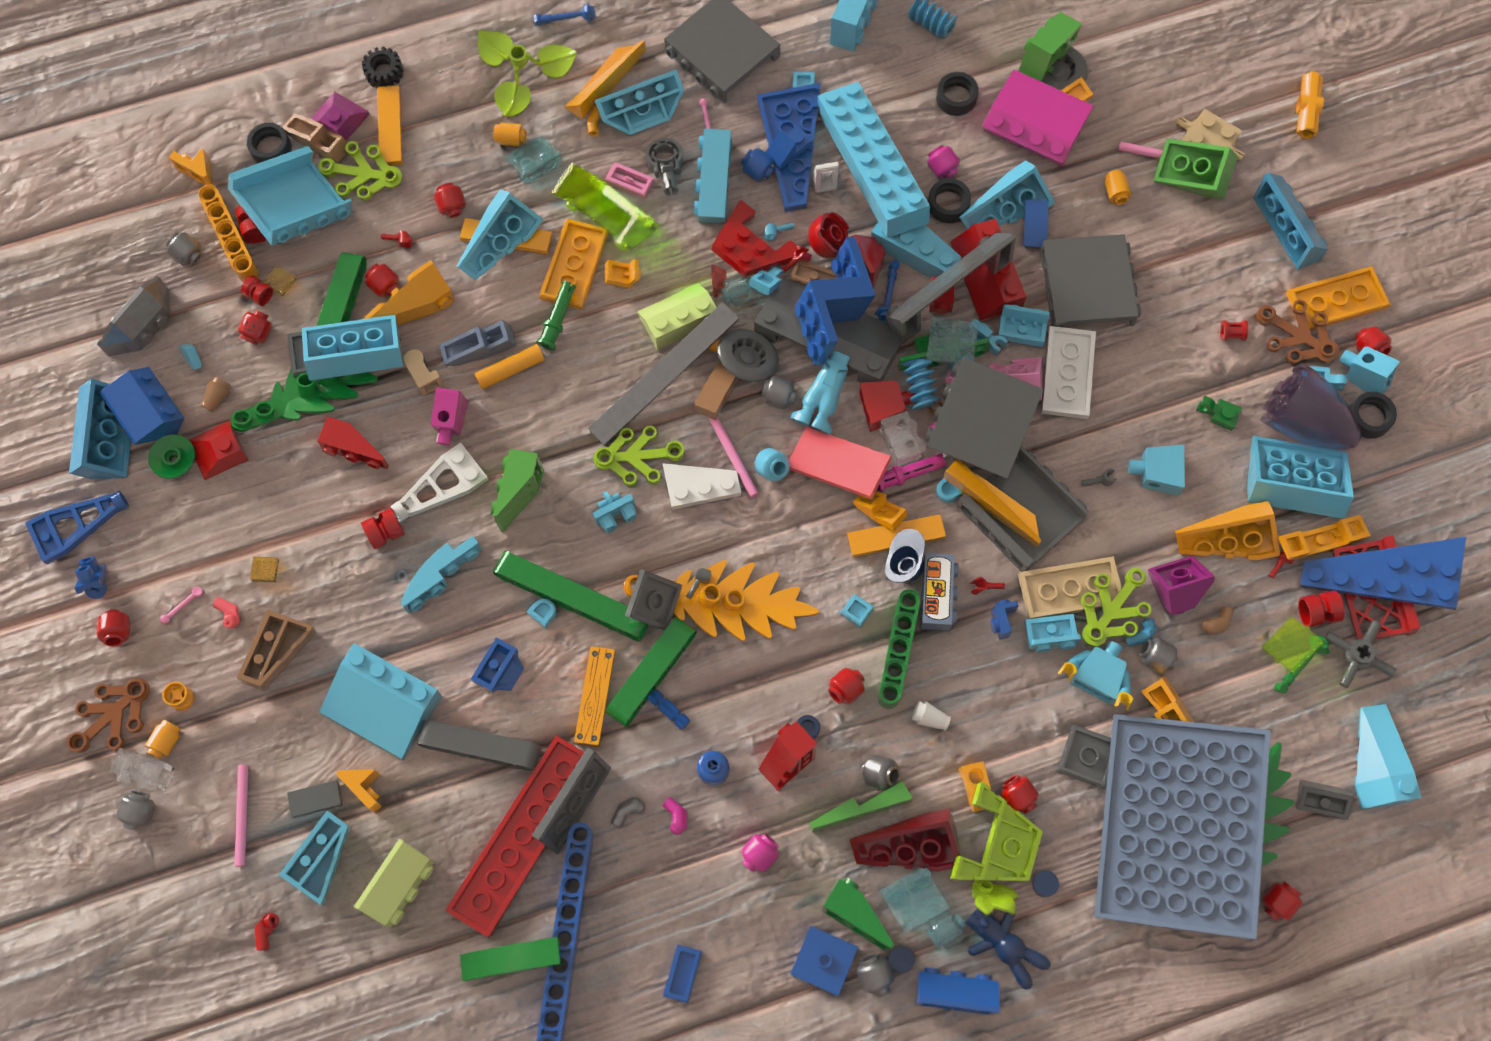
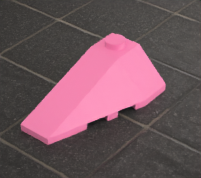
(1024, 369)

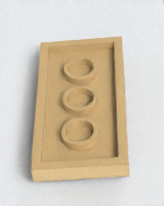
(1060, 588)

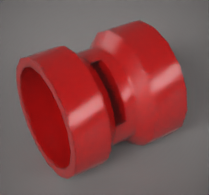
(256, 290)

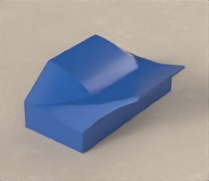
(499, 667)

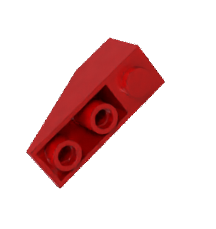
(343, 439)

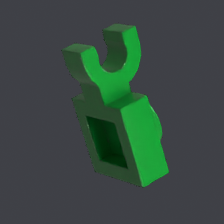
(1222, 413)

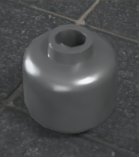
(184, 248)
(779, 392)
(1158, 655)
(881, 772)
(135, 809)
(875, 974)

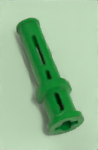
(553, 325)

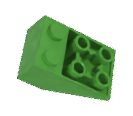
(517, 486)

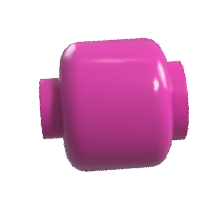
(943, 162)
(760, 853)

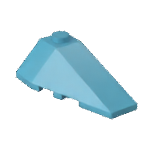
(1007, 197)
(501, 229)

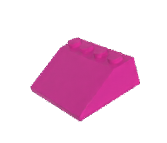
(1037, 118)

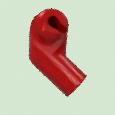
(264, 929)

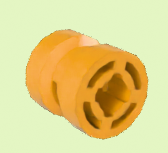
(174, 692)

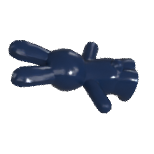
(1007, 946)

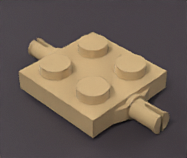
(1211, 130)

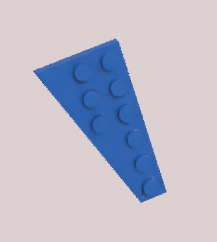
(786, 111)
(1407, 574)

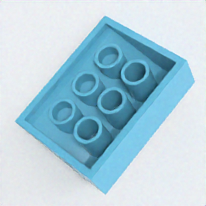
(1299, 477)
(379, 701)

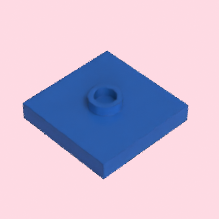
(824, 961)

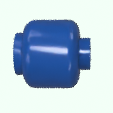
(757, 164)
(710, 776)

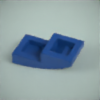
(1035, 222)

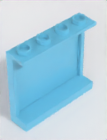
(287, 196)

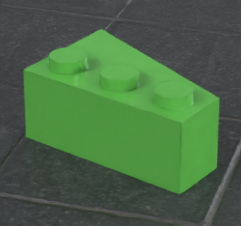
(1049, 45)

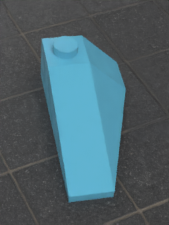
(1383, 765)

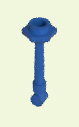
(587, 13)
(892, 276)

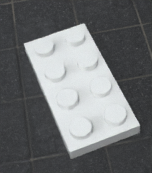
(1068, 372)

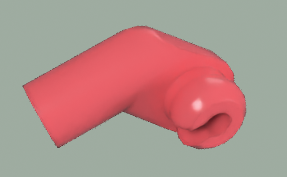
(230, 611)

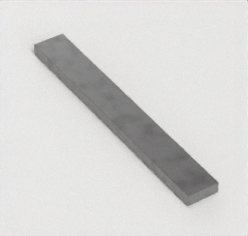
(663, 374)

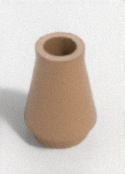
(215, 393)

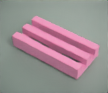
(627, 183)

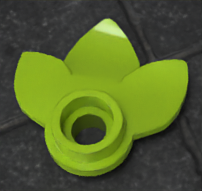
(992, 896)

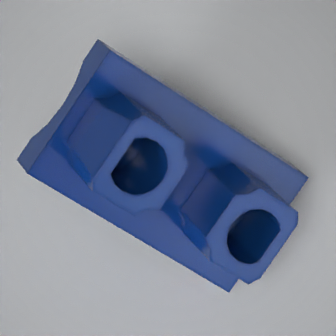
(91, 578)

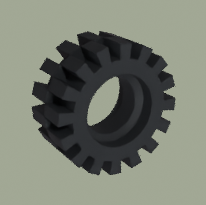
(382, 57)

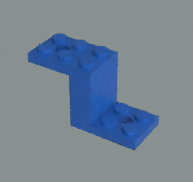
(834, 301)

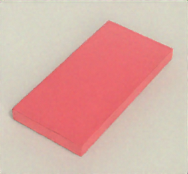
(839, 462)

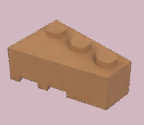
(273, 649)

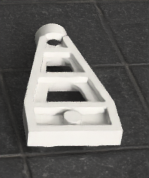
(464, 468)

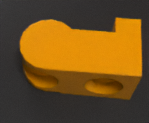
(971, 776)

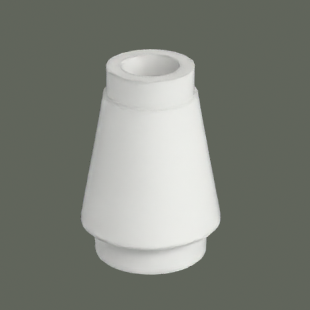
(930, 716)

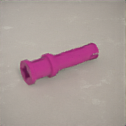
(898, 478)

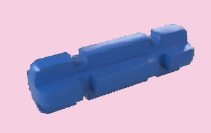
(669, 709)

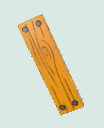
(594, 696)

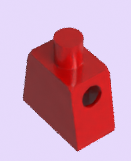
(882, 401)

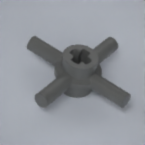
(1367, 652)

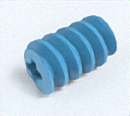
(932, 18)
(921, 383)

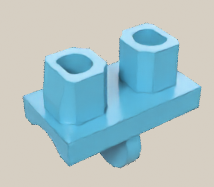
(613, 507)

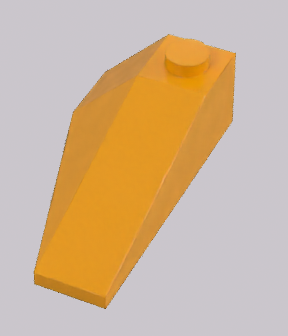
(420, 297)
(1239, 533)

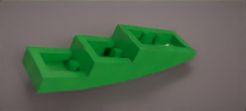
(510, 959)

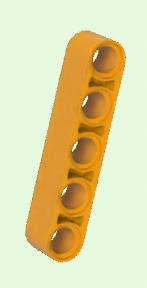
(224, 225)

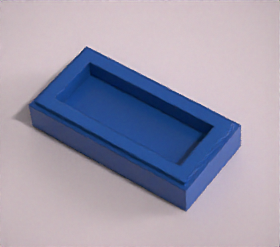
(682, 974)

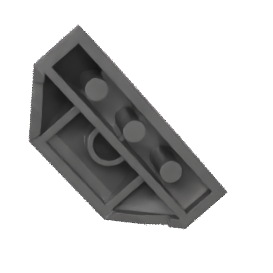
(137, 320)

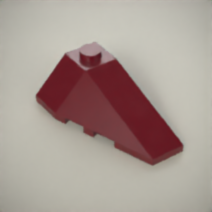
(916, 842)

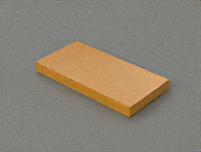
(575, 261)
(1341, 297)

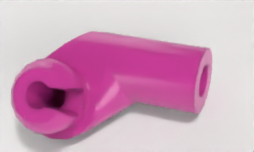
(679, 816)

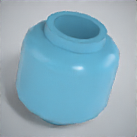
(772, 464)

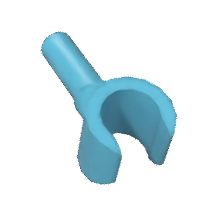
(771, 230)

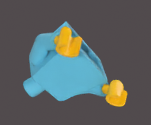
(1101, 674)

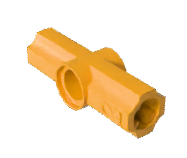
(1309, 105)

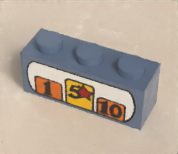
(939, 592)

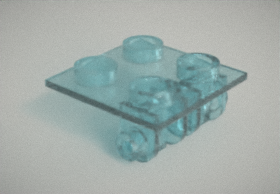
(532, 157)
(951, 340)
(914, 899)

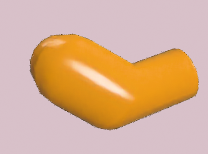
(592, 122)

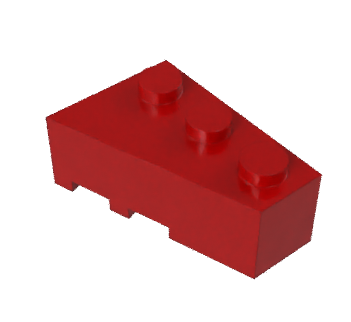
(788, 755)

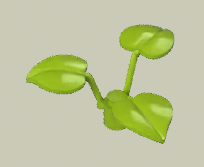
(511, 97)

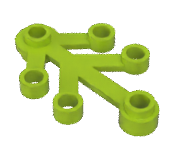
(363, 172)
(635, 455)
(1112, 610)

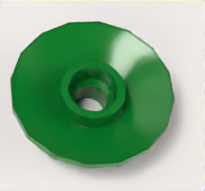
(167, 448)

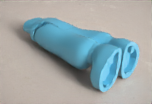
(823, 394)

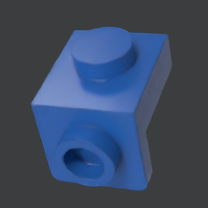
(1000, 621)

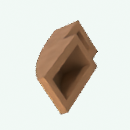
(316, 137)
(715, 392)

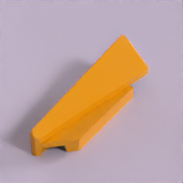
(606, 78)
(994, 501)
(1166, 701)

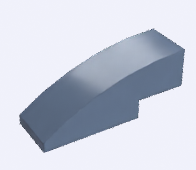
(478, 344)

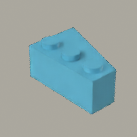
(317, 858)

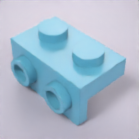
(1023, 325)
(1051, 632)

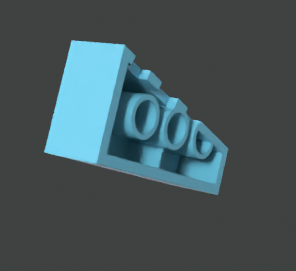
(714, 178)

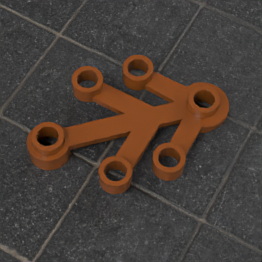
(1300, 335)
(111, 713)

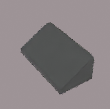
(1324, 799)

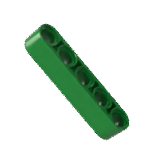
(343, 289)
(901, 637)
(651, 671)

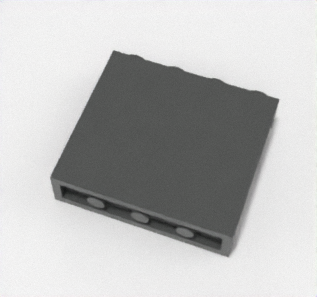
(720, 46)
(1089, 280)
(983, 417)
(1041, 494)

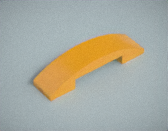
(1324, 539)

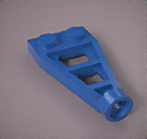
(47, 537)

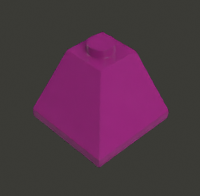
(340, 115)
(1181, 584)

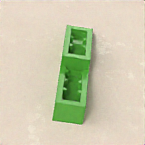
(848, 811)

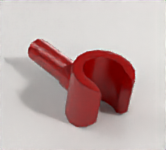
(402, 237)
(799, 254)
(1281, 559)
(982, 585)

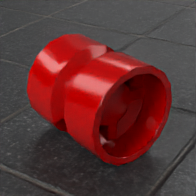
(248, 230)
(382, 528)
(1325, 608)

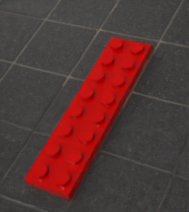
(512, 848)

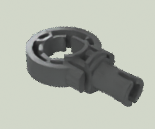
(665, 166)

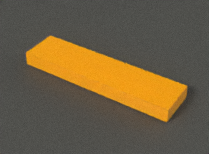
(390, 124)
(538, 243)
(880, 538)

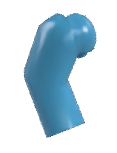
(1146, 633)

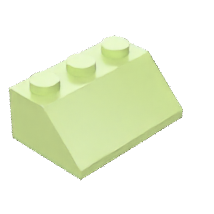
(676, 315)
(395, 884)

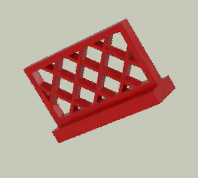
(1404, 613)

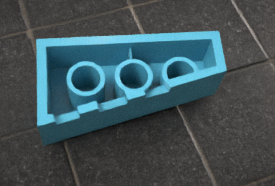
(918, 249)

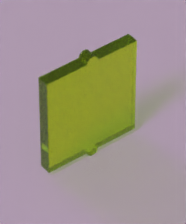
(1292, 644)

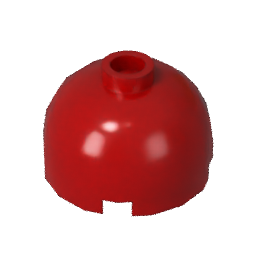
(827, 234)

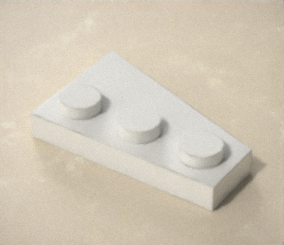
(699, 485)

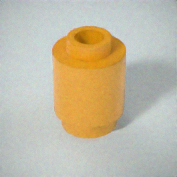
(509, 134)
(1117, 187)
(162, 739)

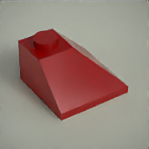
(872, 255)
(218, 450)

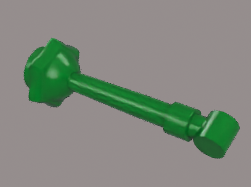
(1290, 678)

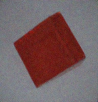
(718, 277)

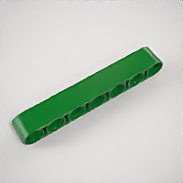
(568, 595)

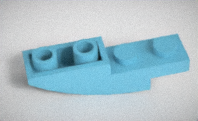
(430, 577)

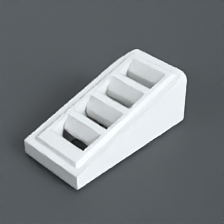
(825, 177)

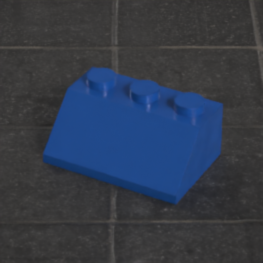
(142, 406)
(957, 992)

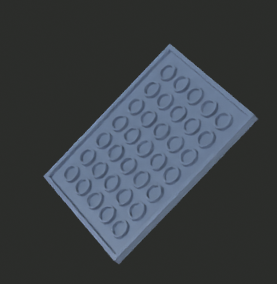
(1184, 826)

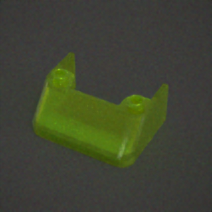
(605, 206)

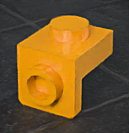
(622, 273)

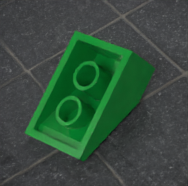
(852, 910)

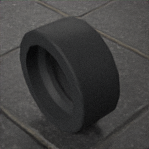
(957, 79)
(263, 131)
(949, 185)
(1384, 404)

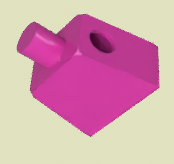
(448, 414)

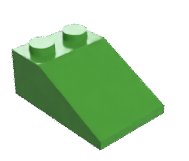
(1196, 167)

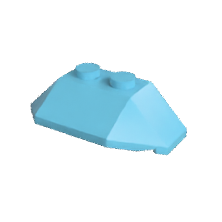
(642, 104)

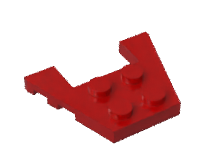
(744, 249)

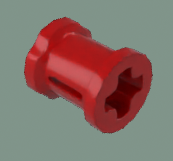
(1234, 330)

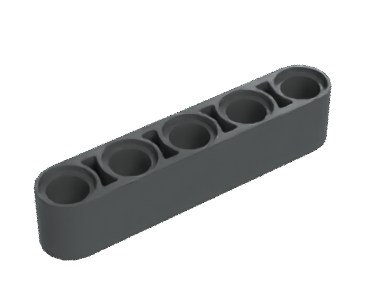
(479, 745)

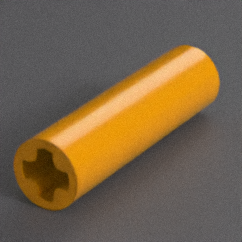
(509, 366)

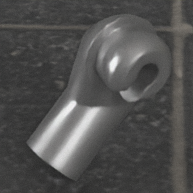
(626, 808)

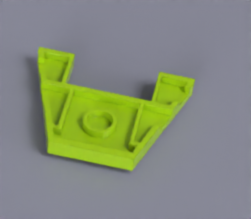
(1009, 847)

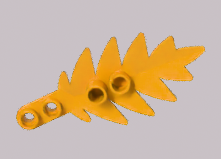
(731, 603)

